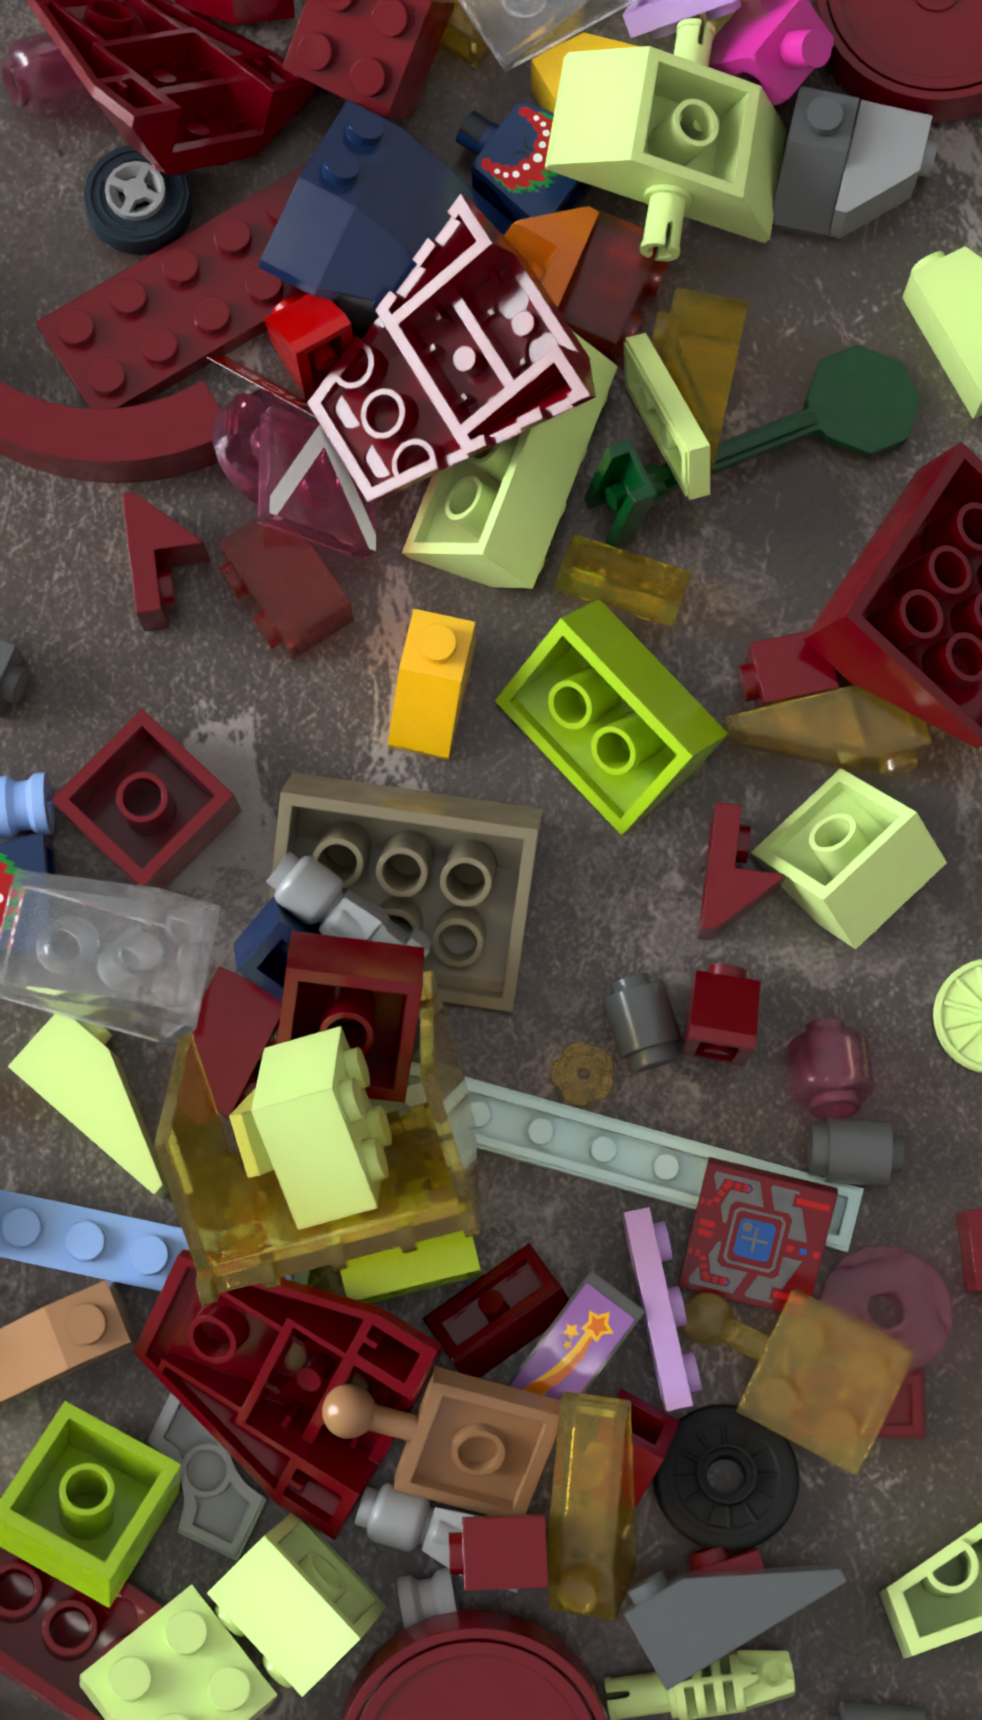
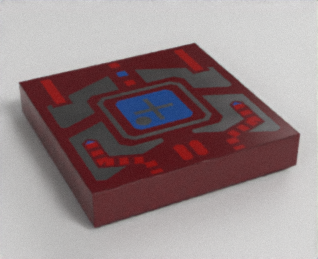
(756, 1235)

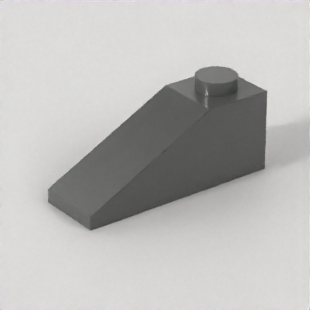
(709, 1614)

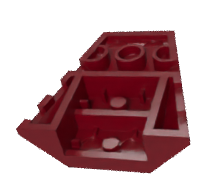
(451, 362)

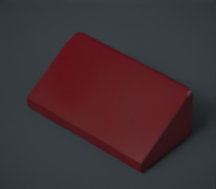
(498, 1313)

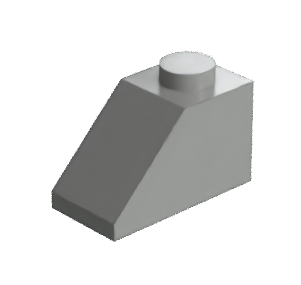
(881, 164)

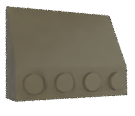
(433, 864)

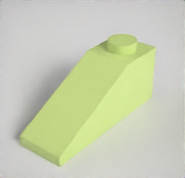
(89, 1087)

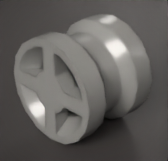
(427, 1596)

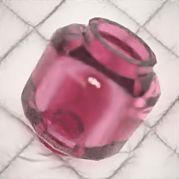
(40, 77)
(830, 1069)

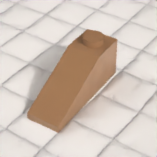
(64, 1339)

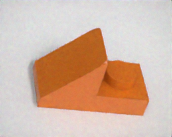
(553, 245)

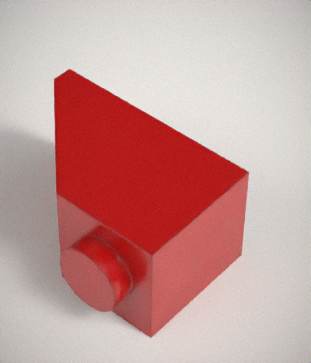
(308, 338)

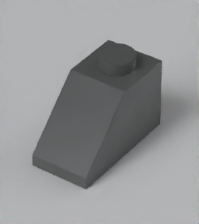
(814, 162)

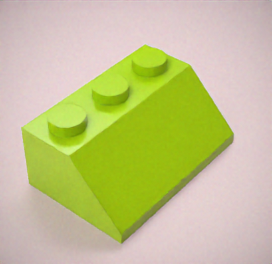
(609, 715)

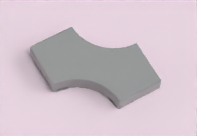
(218, 1500)

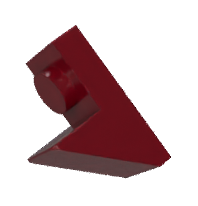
(154, 545)
(727, 889)

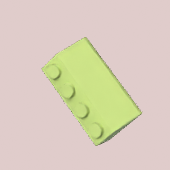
(502, 506)

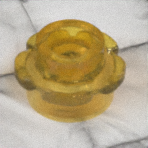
(579, 1056)

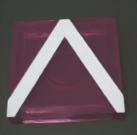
(309, 488)

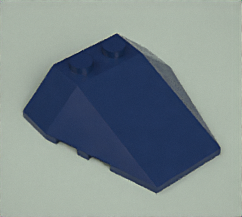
(364, 210)

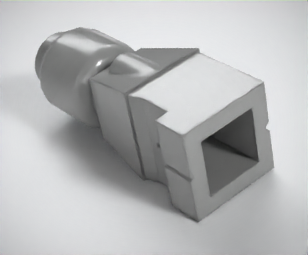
(316, 896)
(409, 1522)

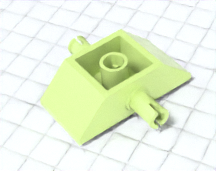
(670, 137)

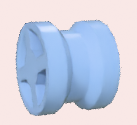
(26, 805)

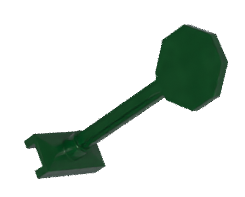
(853, 403)

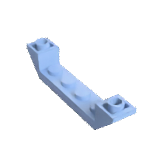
(91, 1241)

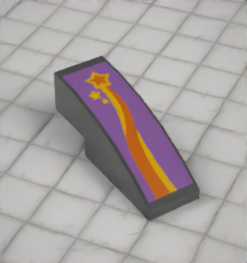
(578, 1340)

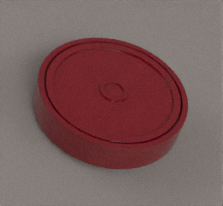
(908, 53)
(474, 1670)

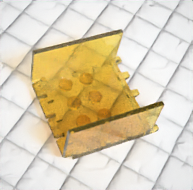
(243, 1225)

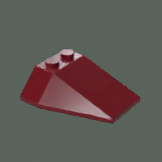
(175, 80)
(260, 1374)

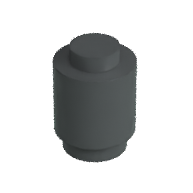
(643, 1022)
(854, 1151)

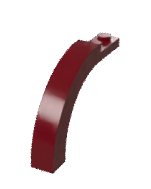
(111, 443)

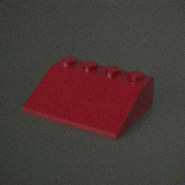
(913, 602)

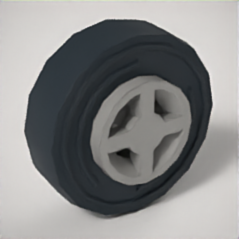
(128, 179)

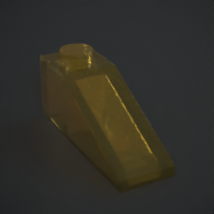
(701, 352)
(835, 729)
(592, 1507)

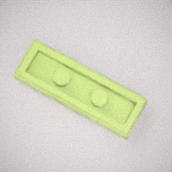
(667, 416)

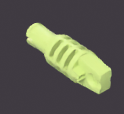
(725, 1687)

